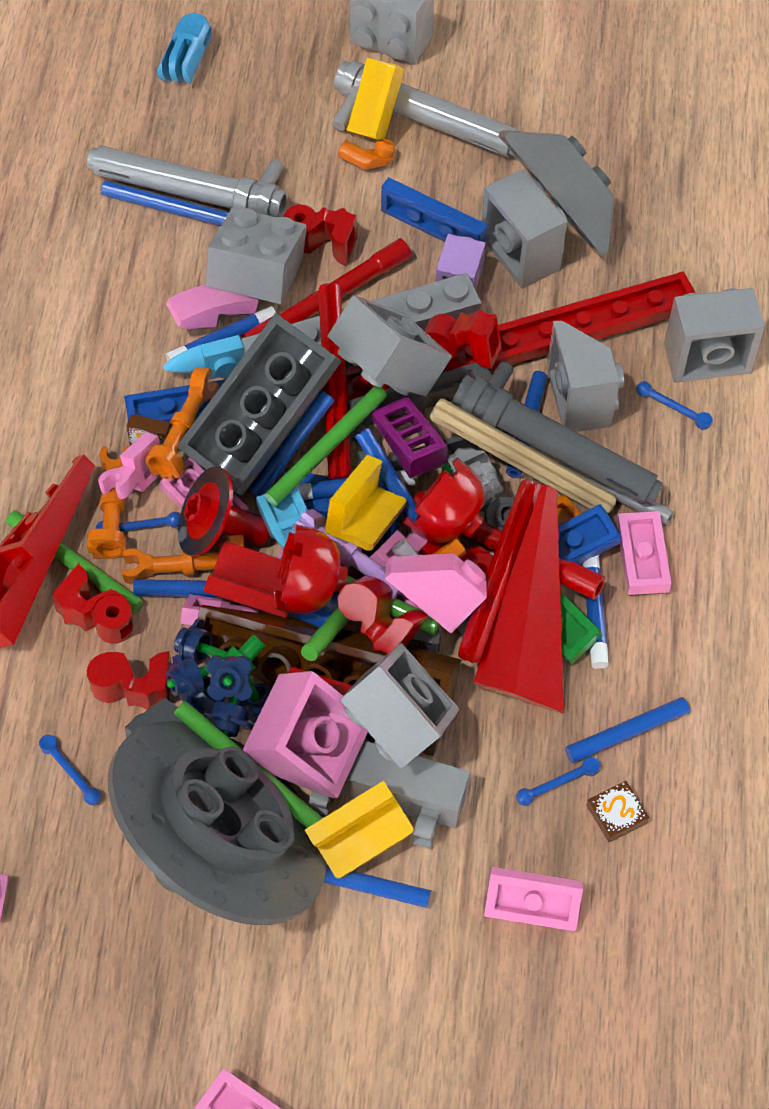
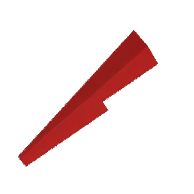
(32, 546)
(525, 639)

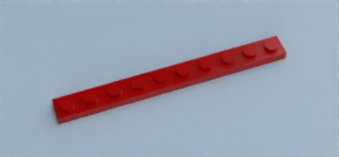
(594, 316)

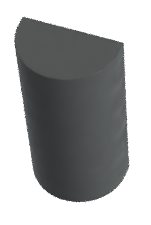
(259, 402)

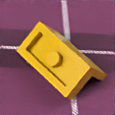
(375, 99)
(361, 509)
(360, 830)

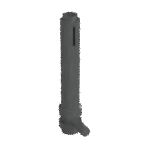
(499, 409)

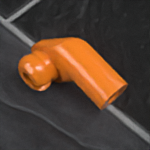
(368, 159)

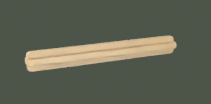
(521, 456)

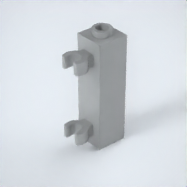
(421, 788)

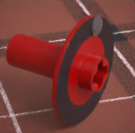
(209, 513)

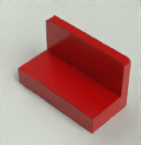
(246, 578)

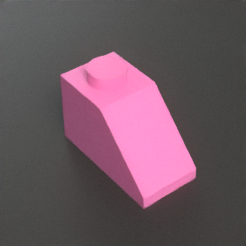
(439, 585)

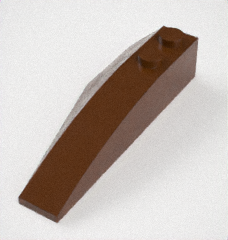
(342, 660)

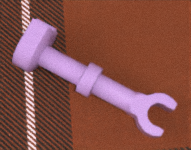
(349, 553)

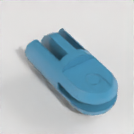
(185, 49)

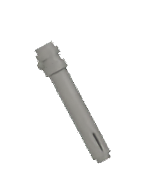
(425, 110)
(192, 183)

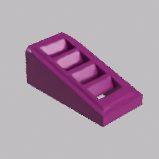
(412, 462)

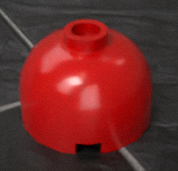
(449, 506)
(308, 571)

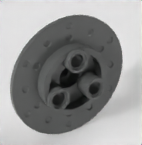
(213, 826)

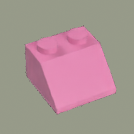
(306, 734)

